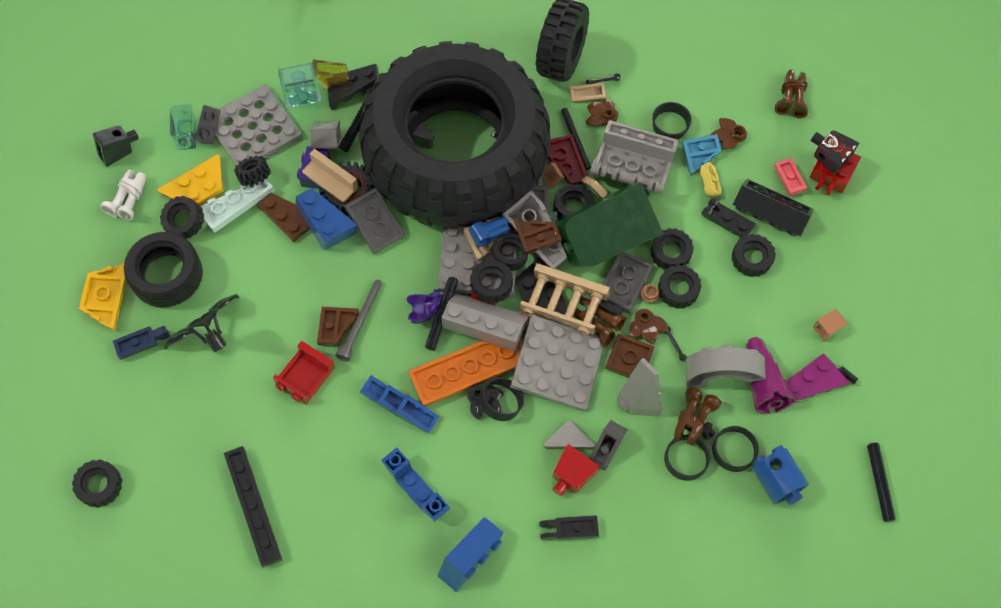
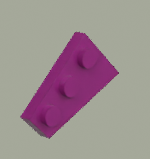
(816, 378)

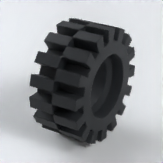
(252, 171)

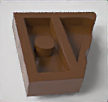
(537, 234)
(335, 324)

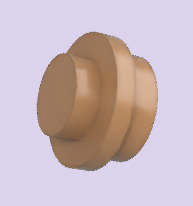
(650, 293)

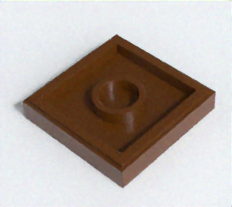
(627, 354)

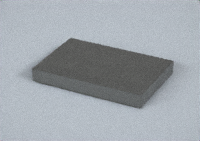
(374, 220)
(626, 280)

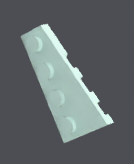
(234, 203)

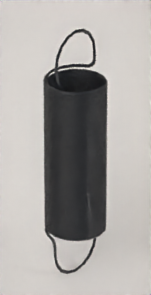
(848, 375)

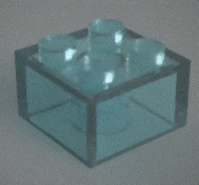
(299, 85)

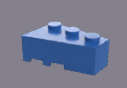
(324, 219)
(470, 553)

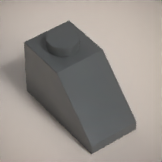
(608, 444)

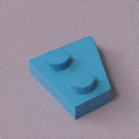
(700, 151)

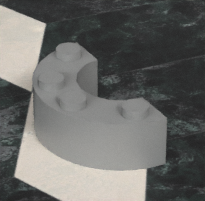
(724, 362)

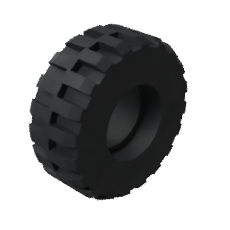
(562, 39)

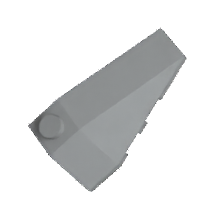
(530, 209)
(640, 392)

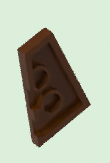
(284, 216)

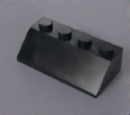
(773, 207)

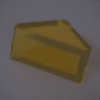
(330, 72)

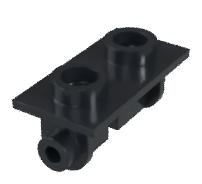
(207, 124)

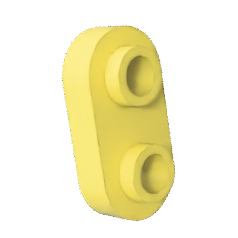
(711, 180)

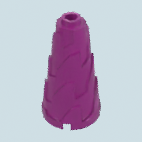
(773, 391)

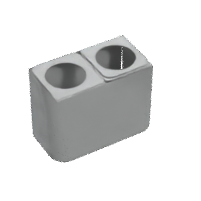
(325, 134)

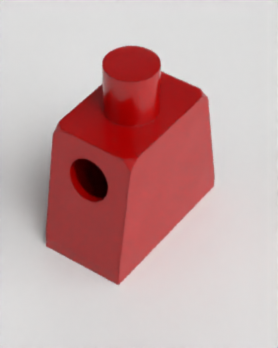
(573, 471)

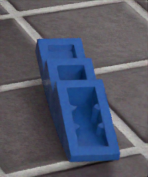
(399, 404)

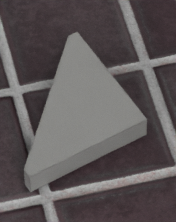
(569, 435)

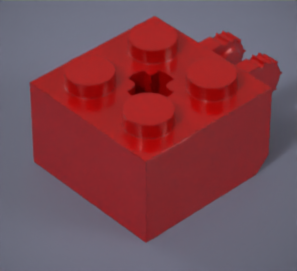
(837, 182)

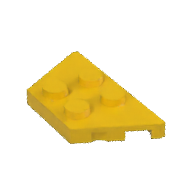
(198, 183)
(104, 295)

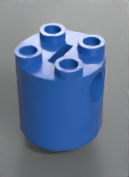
(781, 483)

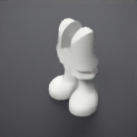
(127, 185)

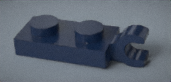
(139, 341)

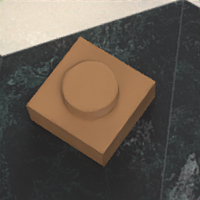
(552, 175)

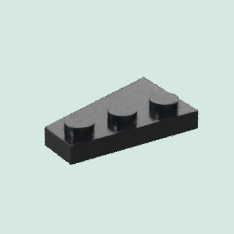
(358, 81)

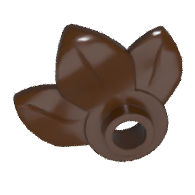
(602, 113)
(728, 132)
(647, 328)

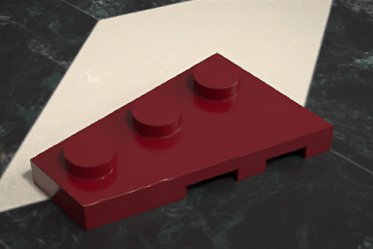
(567, 158)

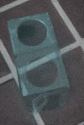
(179, 115)

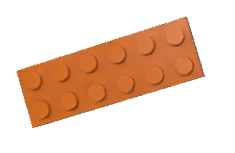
(462, 370)

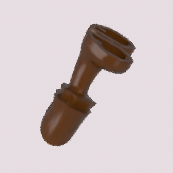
(789, 88)
(614, 321)
(687, 420)

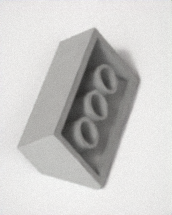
(484, 321)

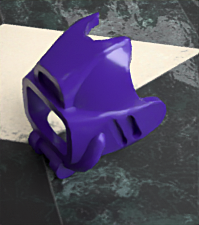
(423, 306)

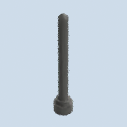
(344, 352)

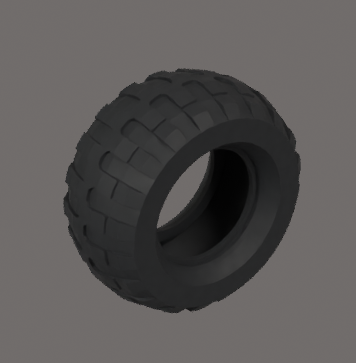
(454, 80)

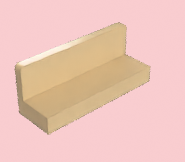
(330, 176)

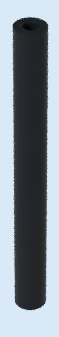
(571, 127)

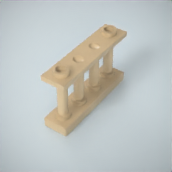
(562, 280)

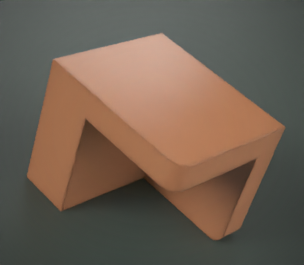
(829, 324)

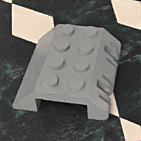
(634, 156)

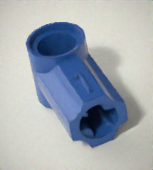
(484, 233)

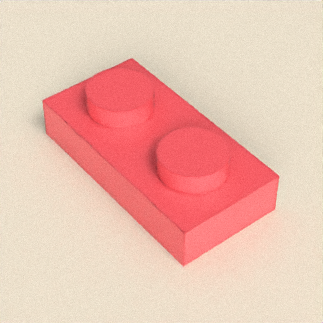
(790, 177)

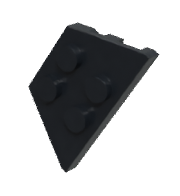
(526, 283)

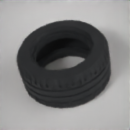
(151, 248)

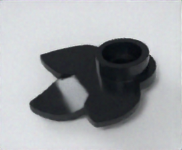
(491, 393)

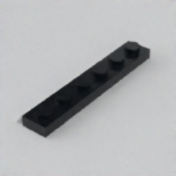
(253, 507)

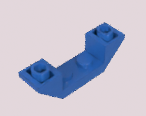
(414, 486)

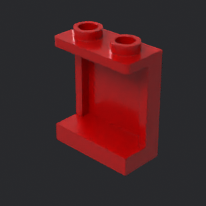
(304, 373)

